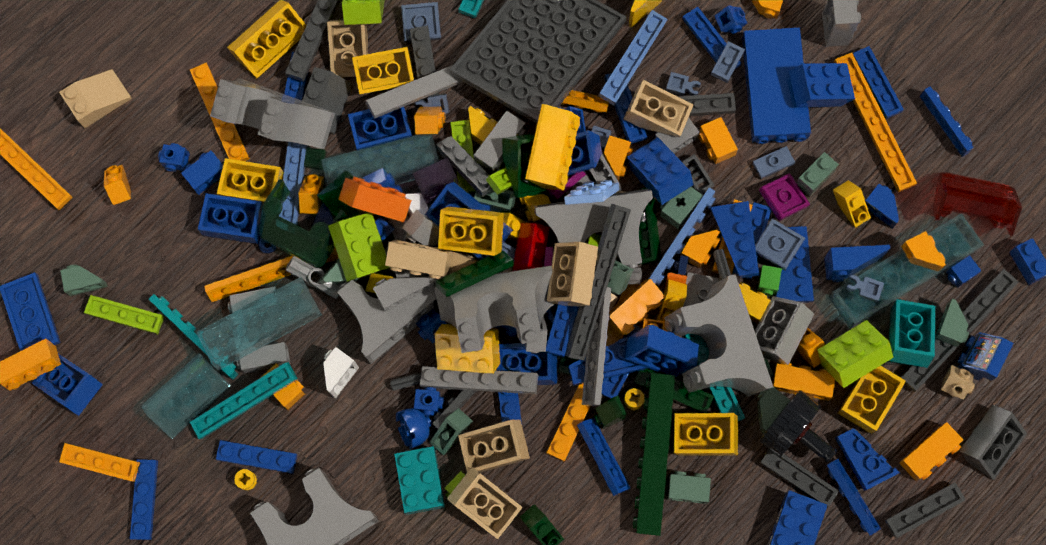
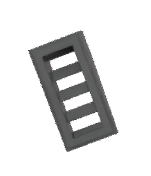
(701, 171)

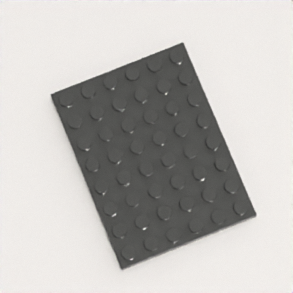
(537, 51)

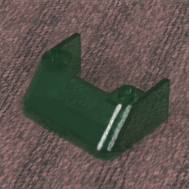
(309, 246)

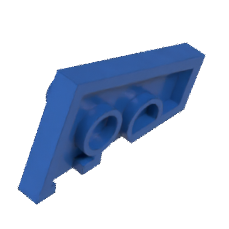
(864, 460)

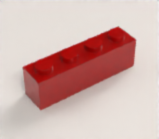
(531, 246)

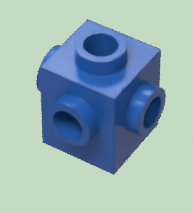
(731, 19)
(173, 157)
(429, 325)
(423, 396)

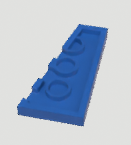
(737, 230)

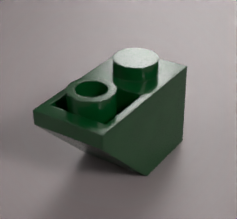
(541, 526)

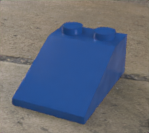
(846, 261)
(516, 359)
(69, 385)

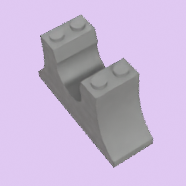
(272, 113)
(580, 221)
(502, 299)
(381, 328)
(730, 337)
(330, 523)

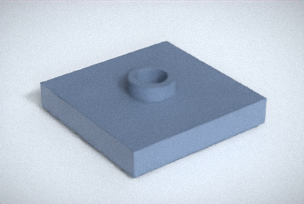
(421, 15)
(778, 244)

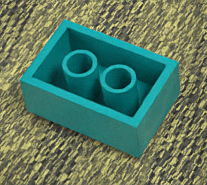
(912, 333)
(419, 480)

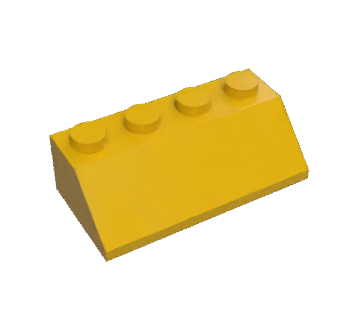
(268, 38)
(552, 148)

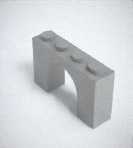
(267, 355)

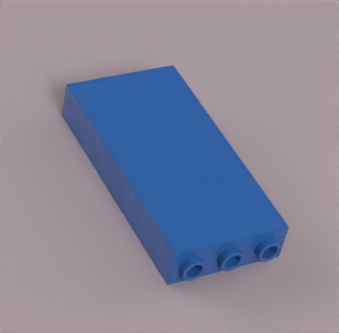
(770, 94)

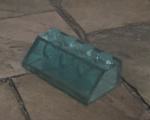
(185, 396)

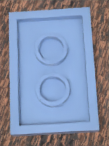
(592, 192)

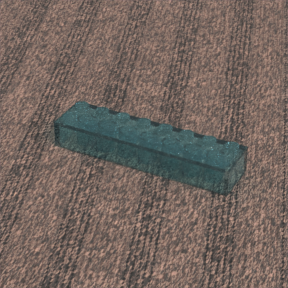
(953, 239)

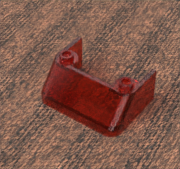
(977, 198)

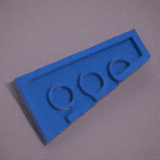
(797, 278)
(614, 364)

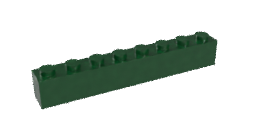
(655, 454)

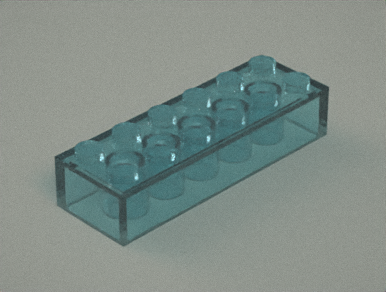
(396, 157)
(259, 323)

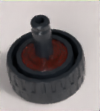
(794, 426)

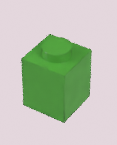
(769, 280)

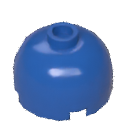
(414, 427)

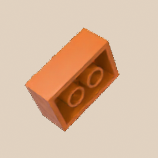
(375, 198)

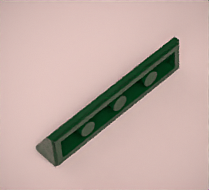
(649, 235)

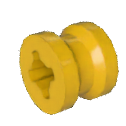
(635, 402)
(249, 479)

